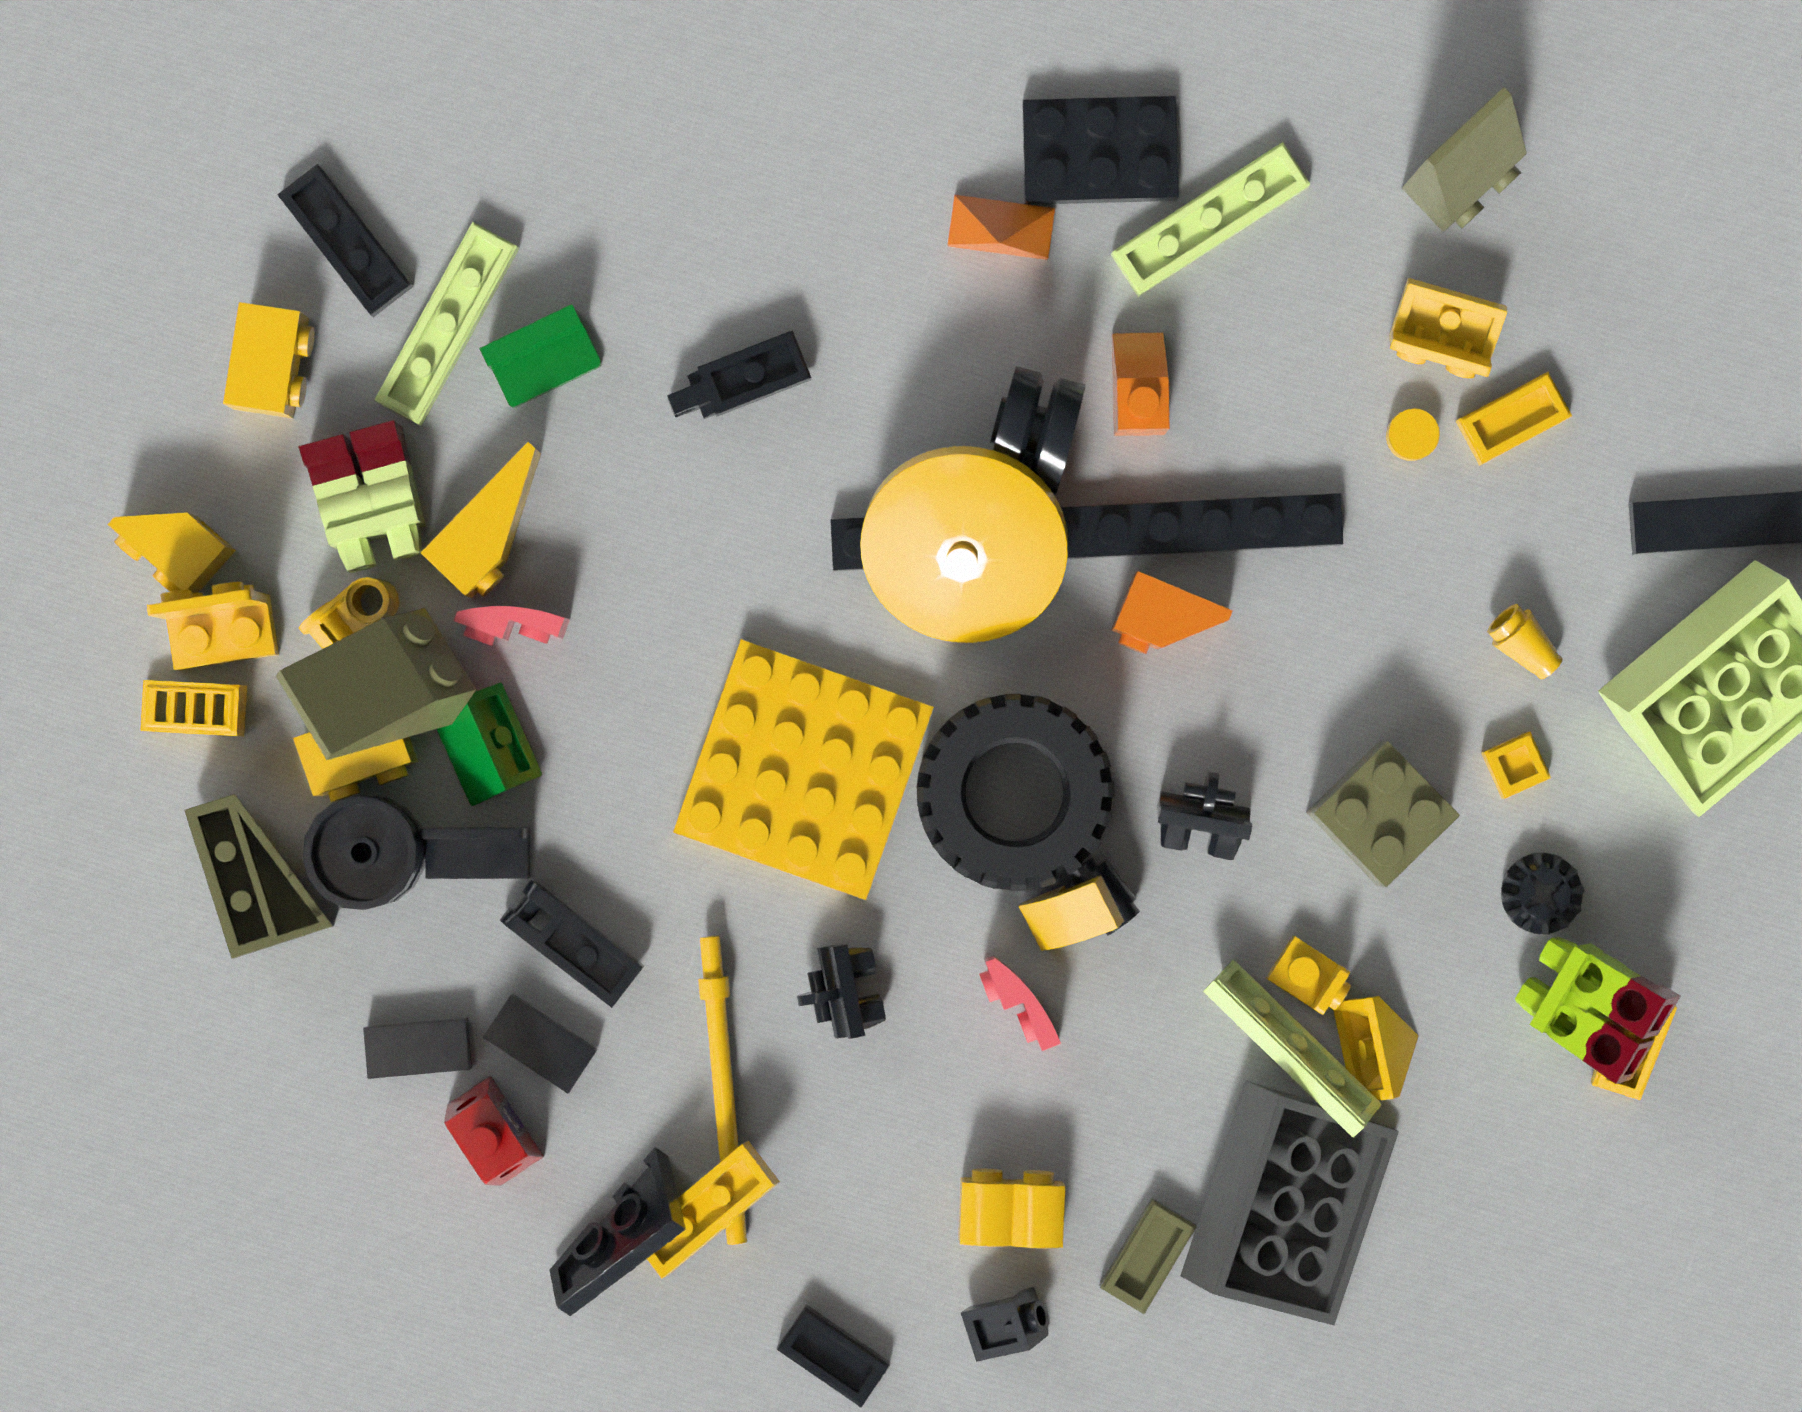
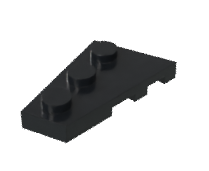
(635, 1228)

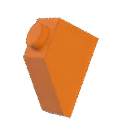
(1140, 384)
(1162, 614)

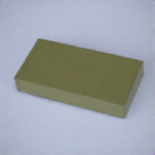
(1147, 1256)

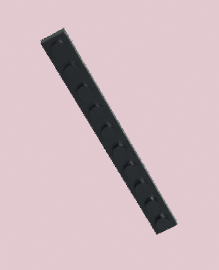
(1169, 528)

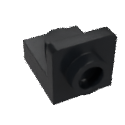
(1006, 1325)

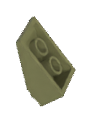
(1469, 164)
(378, 685)

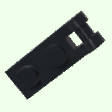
(573, 944)

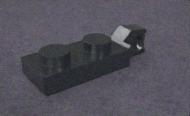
(742, 378)

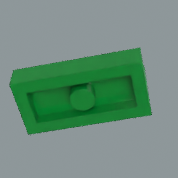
(541, 356)
(489, 746)

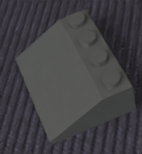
(1287, 1206)

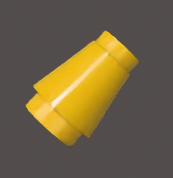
(1524, 640)

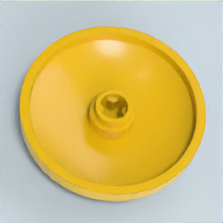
(964, 544)

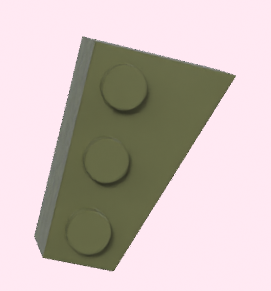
(249, 880)

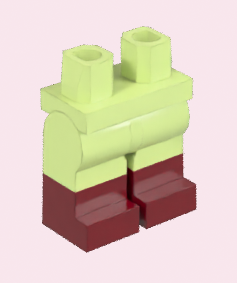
(368, 511)

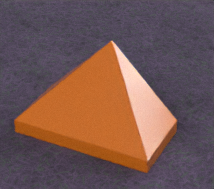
(1001, 227)

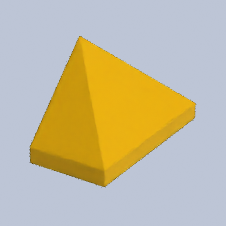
(1375, 1045)

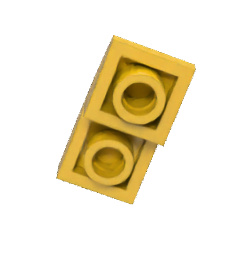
(1071, 914)

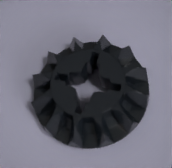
(1518, 890)

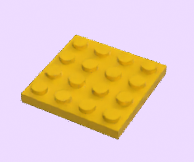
(803, 769)

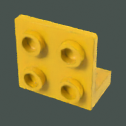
(217, 627)

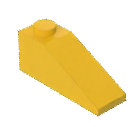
(483, 532)

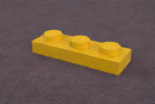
(715, 1204)

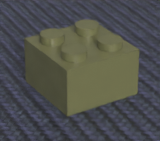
(1383, 814)

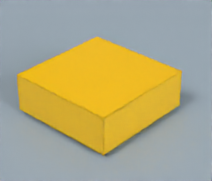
(1516, 765)

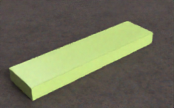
(1210, 219)
(447, 324)
(1293, 1048)

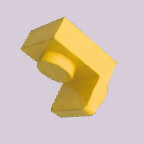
(1310, 976)

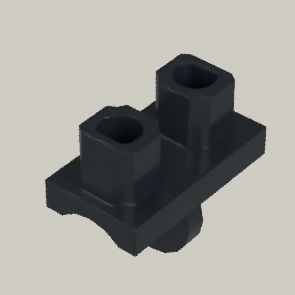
(1204, 810)
(836, 994)

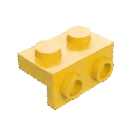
(1446, 328)

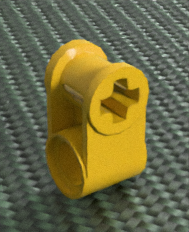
(345, 614)

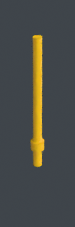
(715, 989)

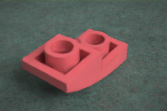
(498, 621)
(1006, 985)

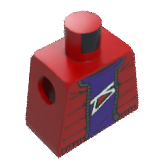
(490, 1134)

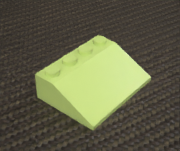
(1718, 688)

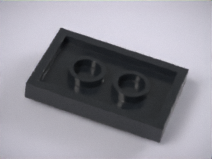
(1100, 150)

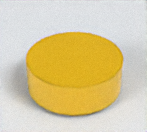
(1412, 434)

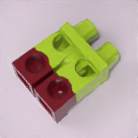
(1597, 1008)

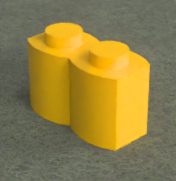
(1011, 1210)

